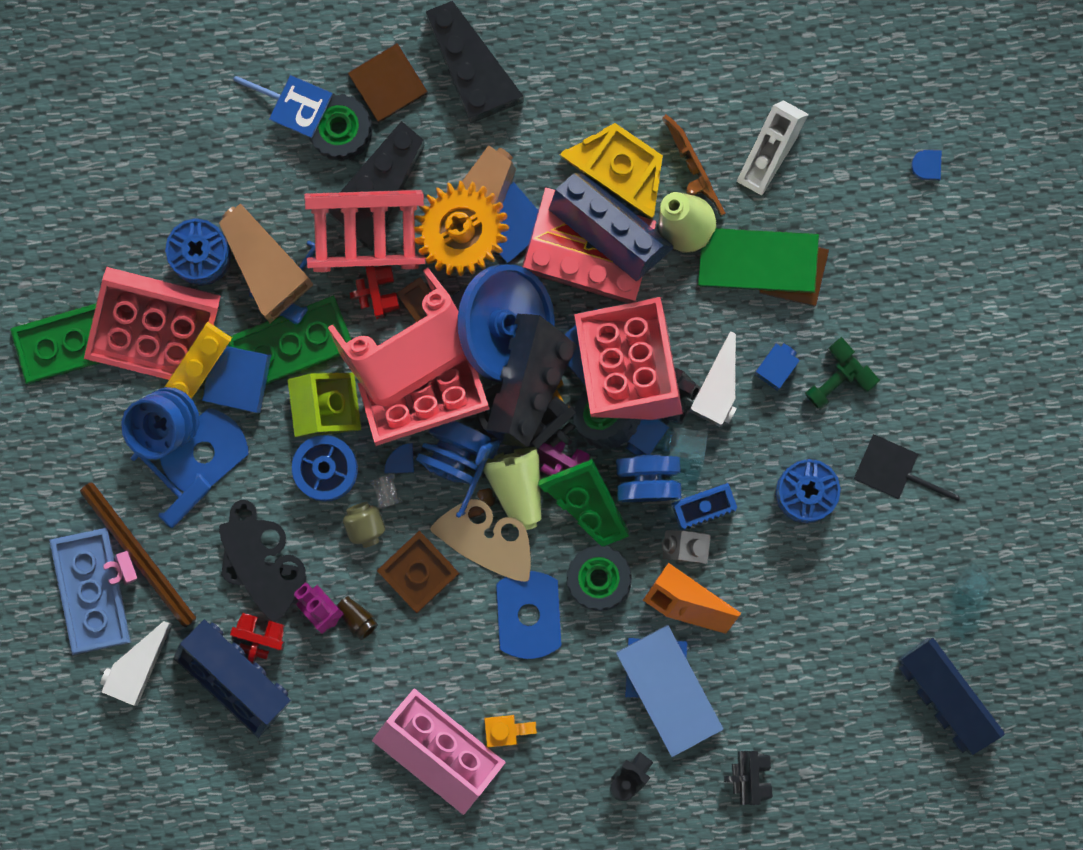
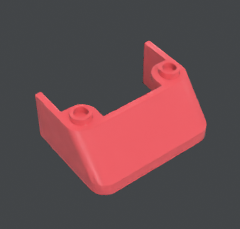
(410, 356)

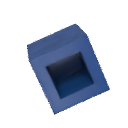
(777, 366)
(646, 437)

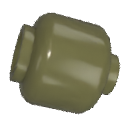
(364, 524)

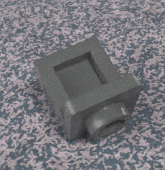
(686, 546)

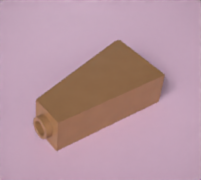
(494, 172)
(265, 266)

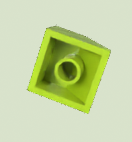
(324, 404)

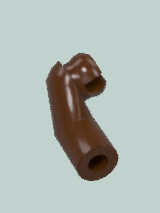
(486, 496)

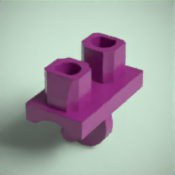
(555, 461)
(317, 607)

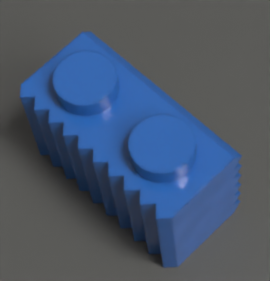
(704, 506)

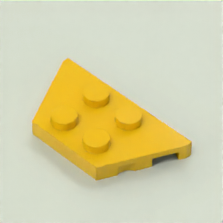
(620, 165)

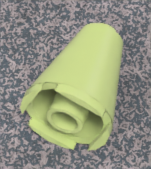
(686, 221)
(516, 484)

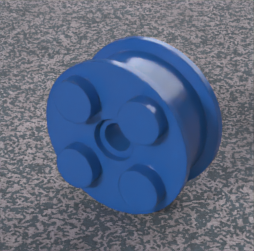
(337, 480)

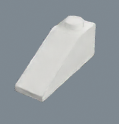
(772, 146)
(718, 390)
(132, 671)

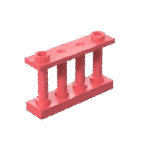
(349, 204)

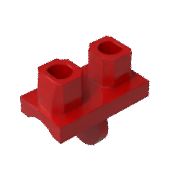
(381, 303)
(272, 638)

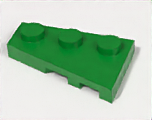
(588, 500)

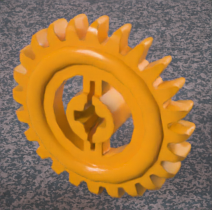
(436, 243)

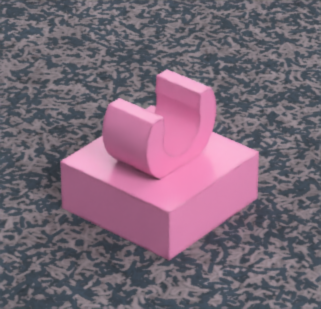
(124, 569)

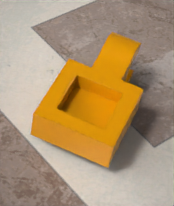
(503, 730)

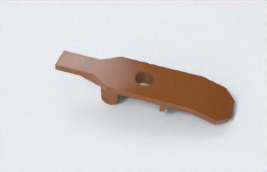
(702, 184)

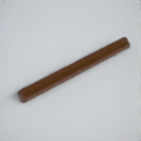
(138, 554)

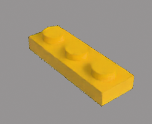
(199, 360)

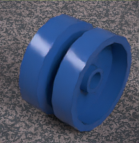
(648, 475)

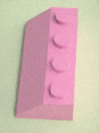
(438, 751)

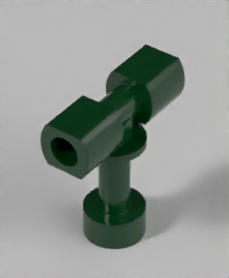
(847, 369)

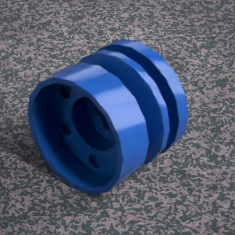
(198, 269)
(160, 423)
(453, 451)
(791, 497)

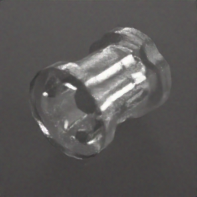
(386, 491)

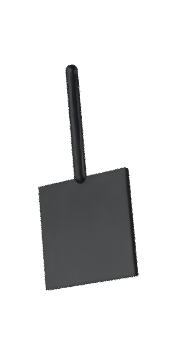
(889, 467)

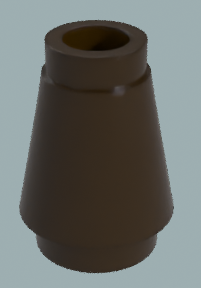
(358, 620)

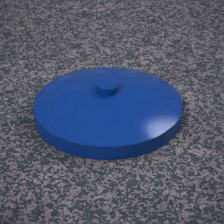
(490, 311)

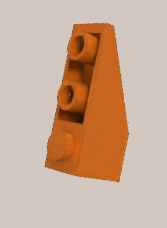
(689, 602)

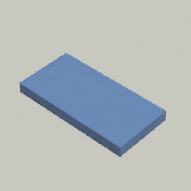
(89, 603)
(669, 690)

